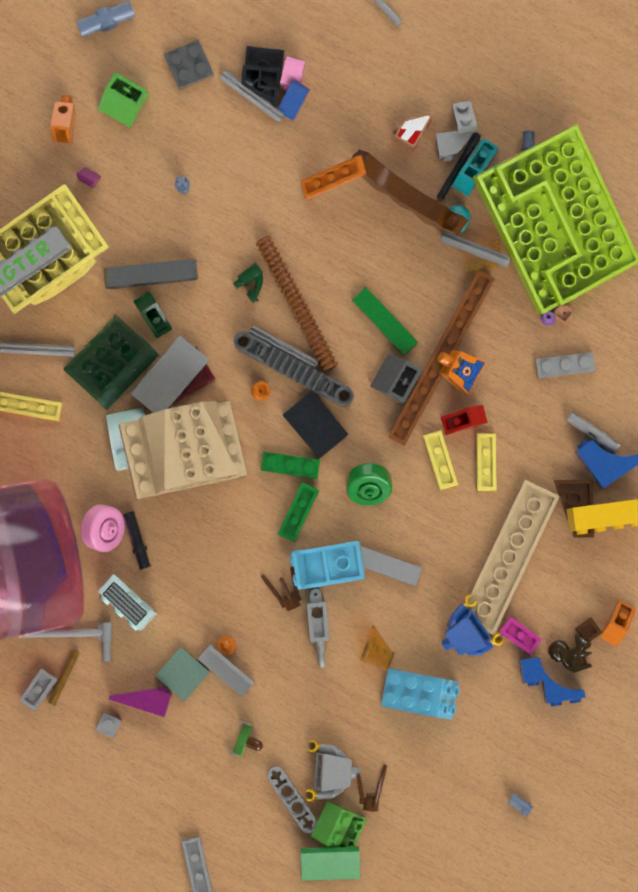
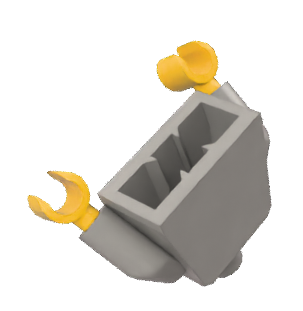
(332, 772)

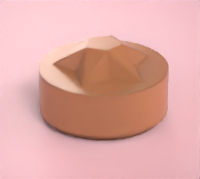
(564, 313)

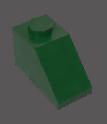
(152, 314)

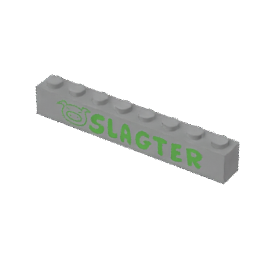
(32, 258)

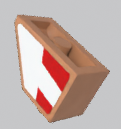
(411, 131)

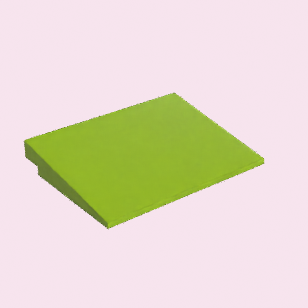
(556, 219)

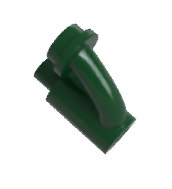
(246, 277)

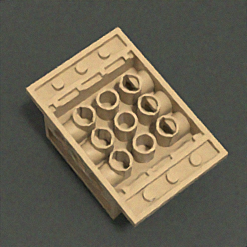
(182, 448)

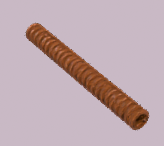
(296, 303)

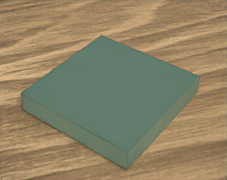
(182, 674)

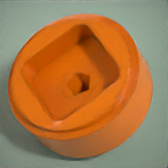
(260, 391)
(226, 645)

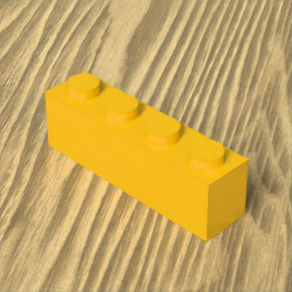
(602, 516)

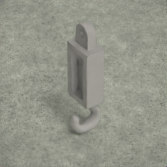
(318, 626)

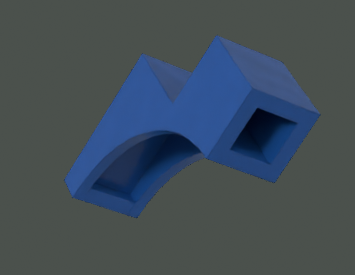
(533, 672)

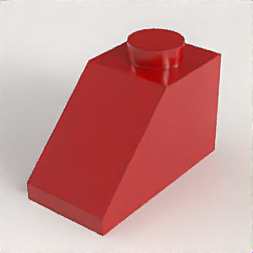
(464, 419)

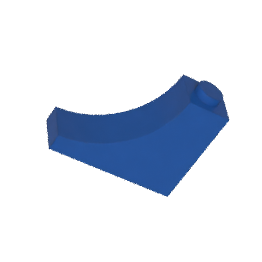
(602, 465)

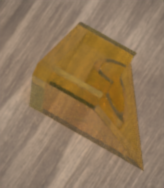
(377, 651)

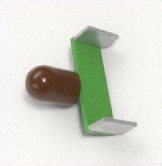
(244, 740)

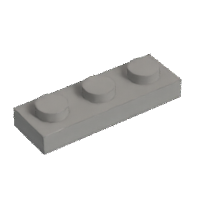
(565, 365)

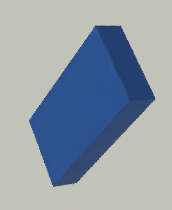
(293, 99)

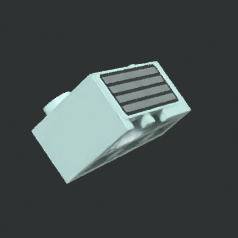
(127, 603)

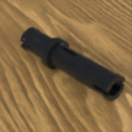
(139, 548)

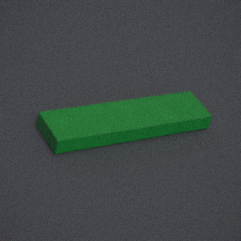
(384, 321)

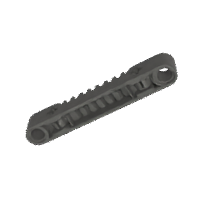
(293, 369)

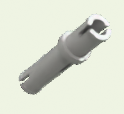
(594, 433)

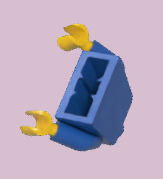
(467, 632)

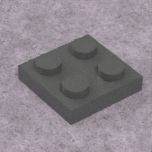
(189, 64)

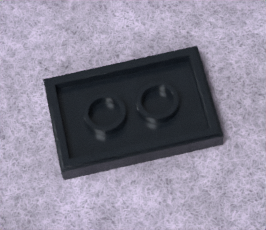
(315, 424)

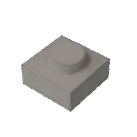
(108, 725)

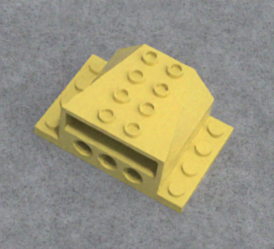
(66, 213)

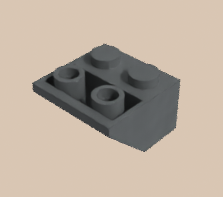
(396, 378)

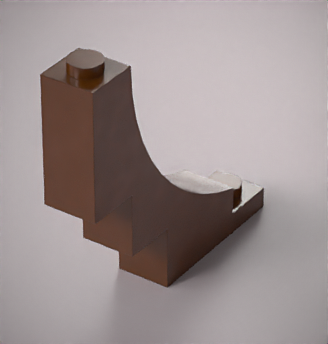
(410, 198)

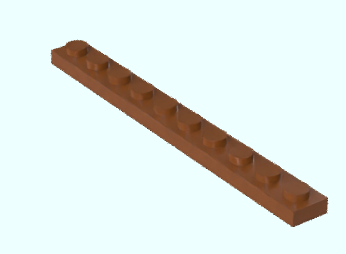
(450, 341)

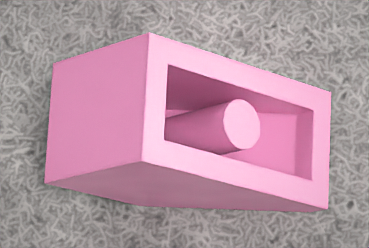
(292, 70)

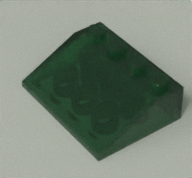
(111, 362)

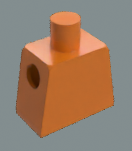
(63, 120)

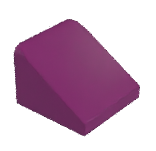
(88, 177)

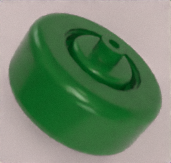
(368, 484)

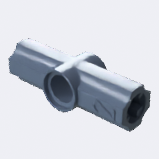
(105, 19)

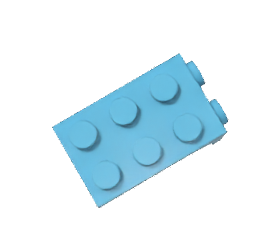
(327, 565)
(420, 694)

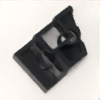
(263, 72)

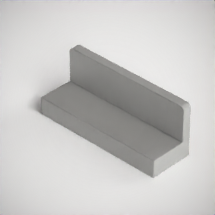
(226, 670)

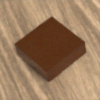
(588, 629)

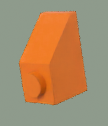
(618, 623)

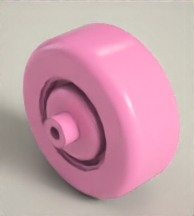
(102, 528)

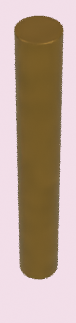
(63, 678)

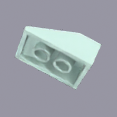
(115, 436)

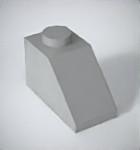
(451, 144)

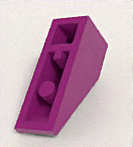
(150, 700)

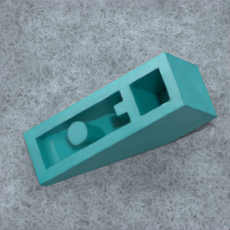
(475, 165)

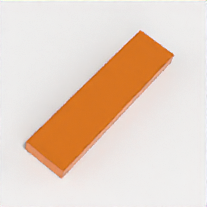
(333, 177)

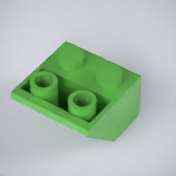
(123, 100)
(338, 826)

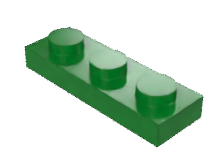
(290, 465)
(298, 512)

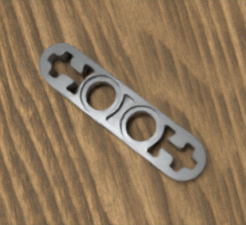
(289, 801)

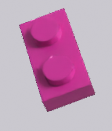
(520, 635)

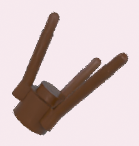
(290, 600)
(371, 801)

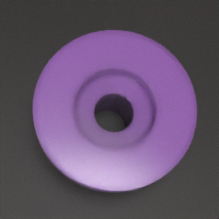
(545, 320)

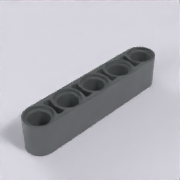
(150, 274)

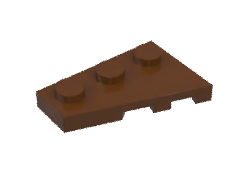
(576, 494)

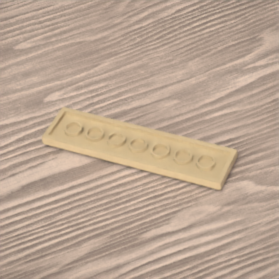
(511, 554)

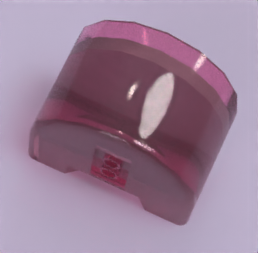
(37, 561)

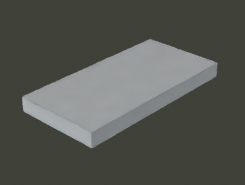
(170, 376)

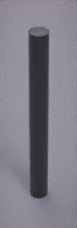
(459, 165)

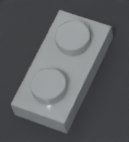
(464, 117)
(38, 689)

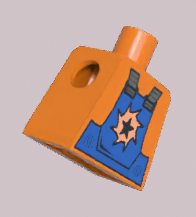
(460, 369)

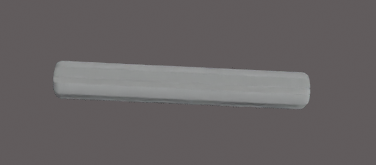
(260, 102)
(475, 249)
(284, 347)
(37, 349)

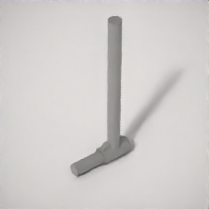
(103, 632)

